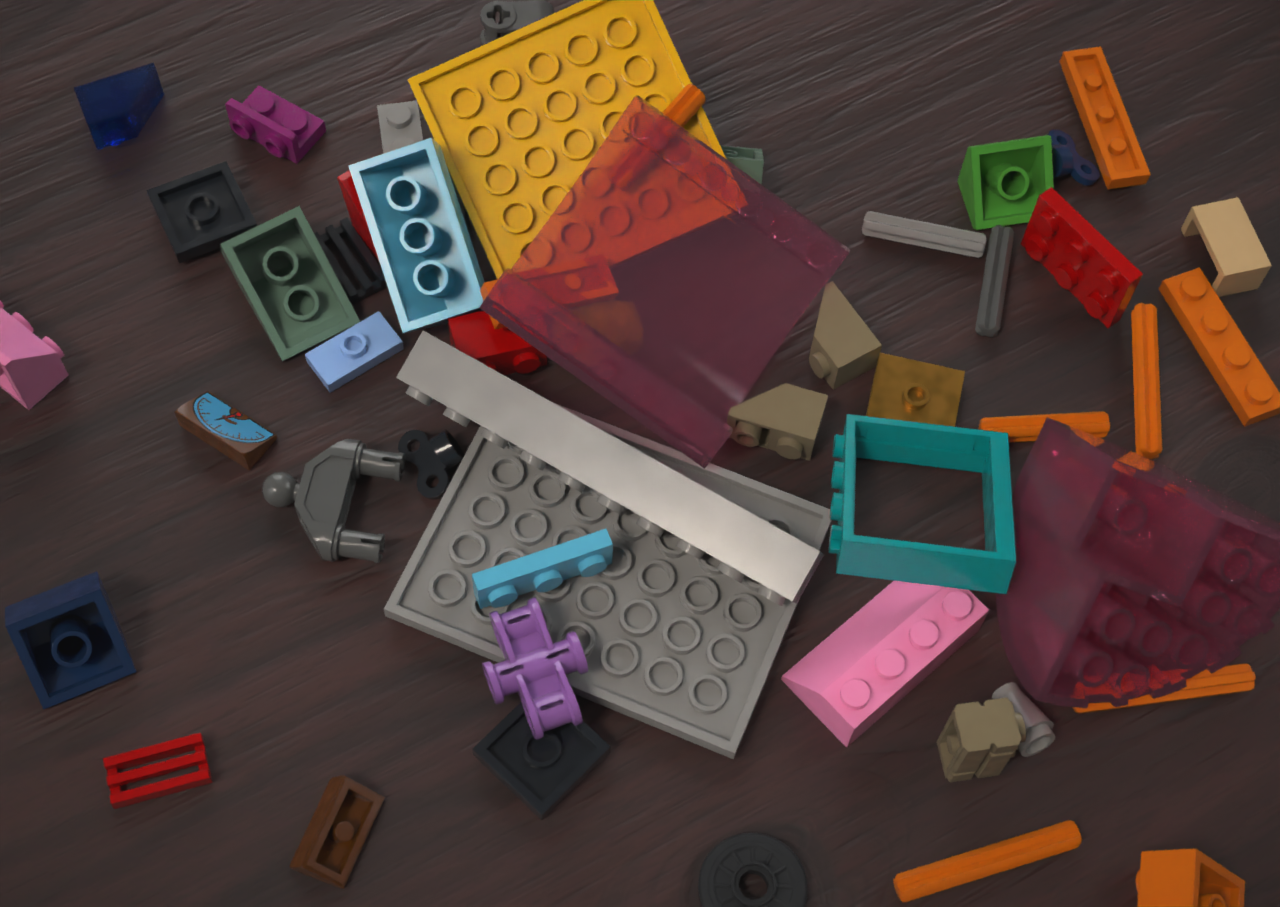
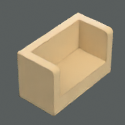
(1231, 245)

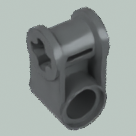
(511, 17)

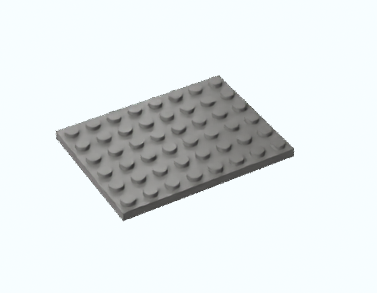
(656, 626)

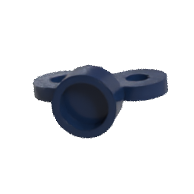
(1068, 161)

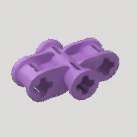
(535, 668)

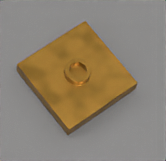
(915, 391)

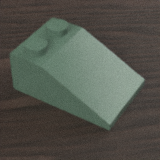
(289, 283)

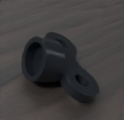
(432, 459)

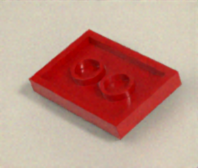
(1080, 258)

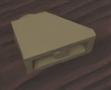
(841, 341)

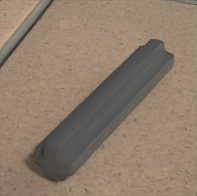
(994, 281)

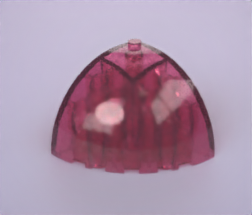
(1128, 574)

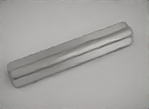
(924, 234)

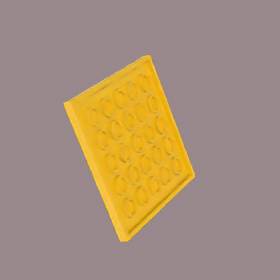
(537, 107)

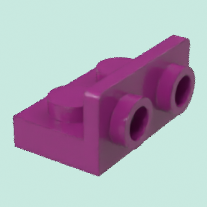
(275, 124)

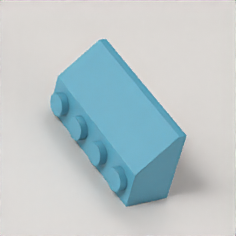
(419, 235)

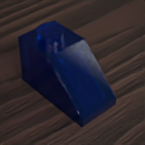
(120, 104)

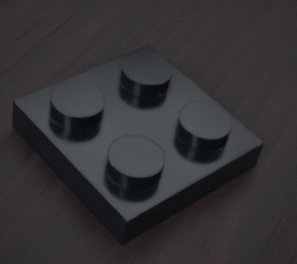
(201, 211)
(540, 769)

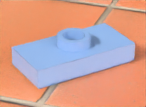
(354, 351)

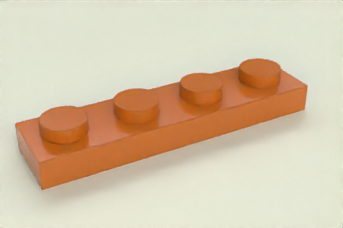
(1104, 118)
(1221, 346)

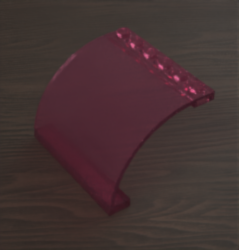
(666, 280)

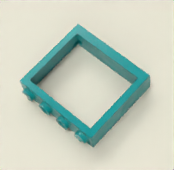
(933, 447)

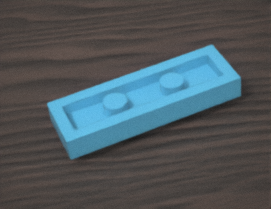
(543, 569)

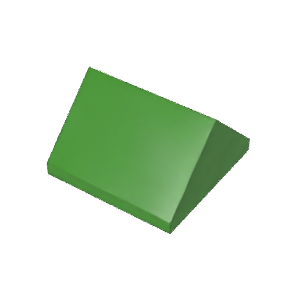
(1005, 180)

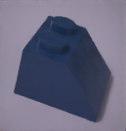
(69, 640)

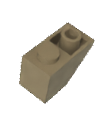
(780, 420)

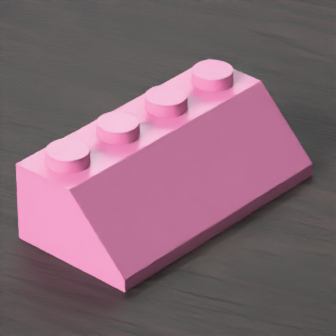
(27, 364)
(883, 654)

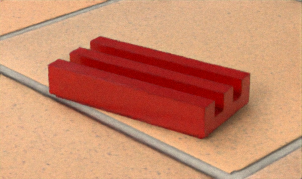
(155, 752)

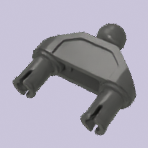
(326, 496)

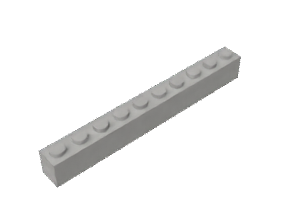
(612, 468)

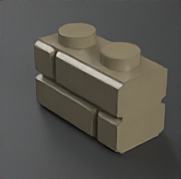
(980, 739)

